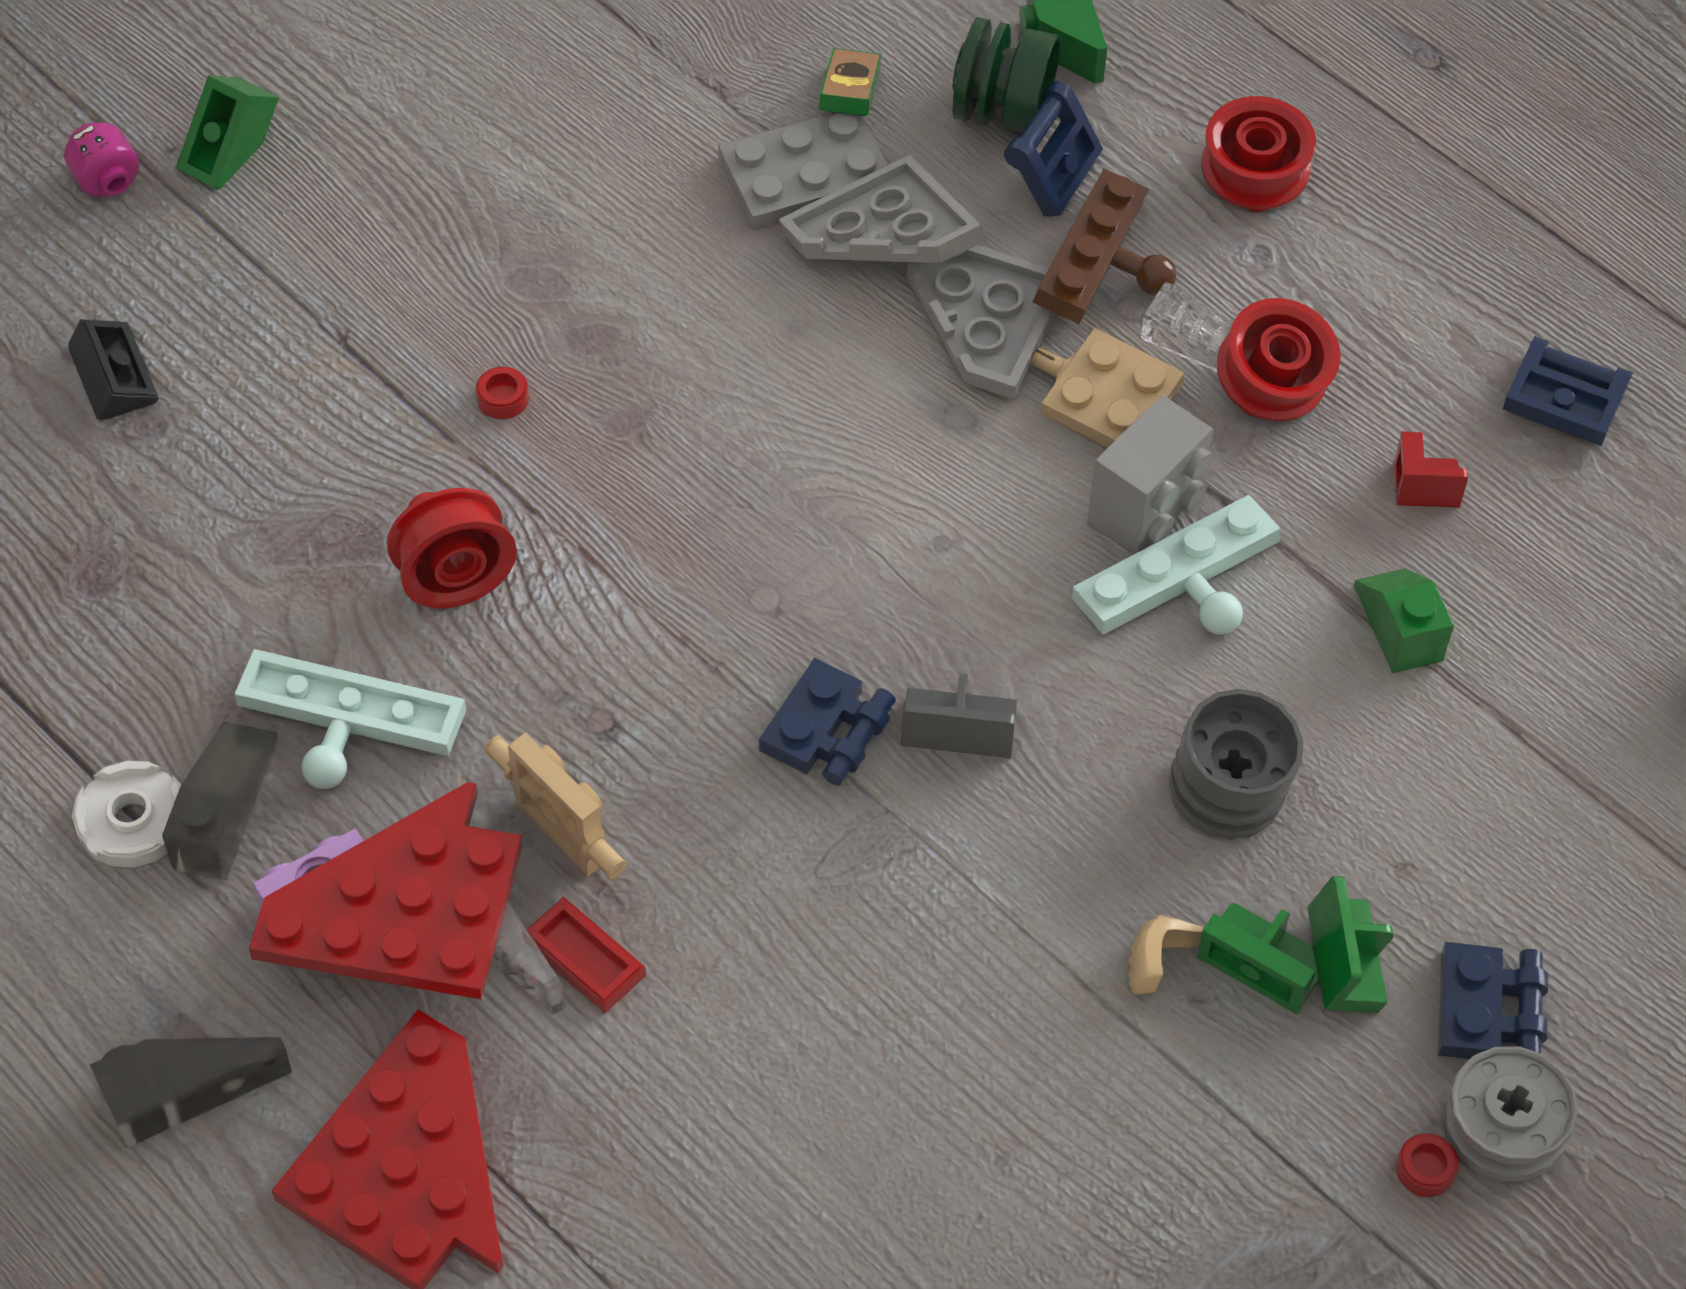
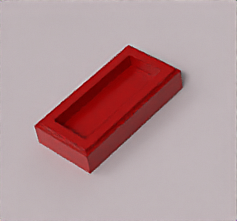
(586, 955)

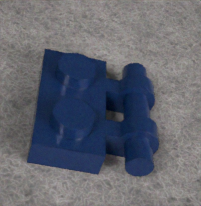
(813, 714)
(1472, 1000)

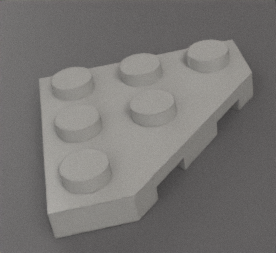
(885, 217)
(985, 314)

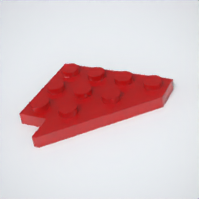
(402, 906)
(403, 1162)

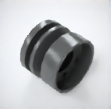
(1235, 763)

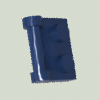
(1065, 157)
(1567, 392)

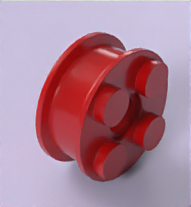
(1258, 152)
(1278, 359)
(451, 547)

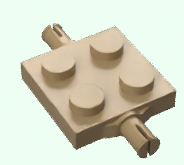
(1104, 386)
(556, 803)

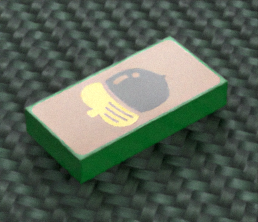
(850, 82)

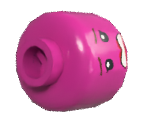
(101, 159)

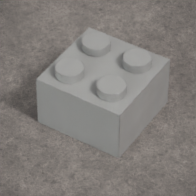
(1150, 476)

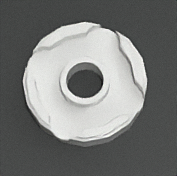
(112, 789)

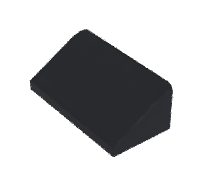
(111, 368)

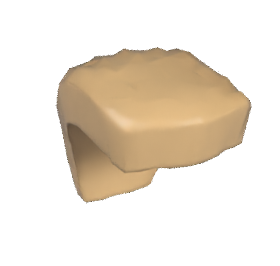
(1146, 950)

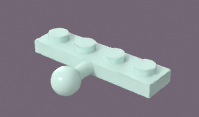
(1181, 565)
(347, 705)

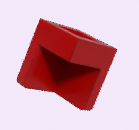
(1426, 480)

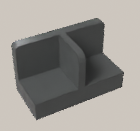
(958, 721)

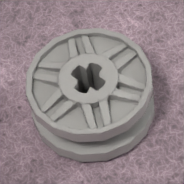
(1503, 1144)

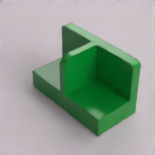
(1348, 949)
(1261, 955)

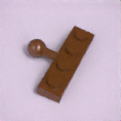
(1095, 245)

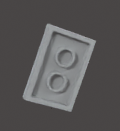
(798, 164)

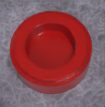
(502, 392)
(1427, 1165)

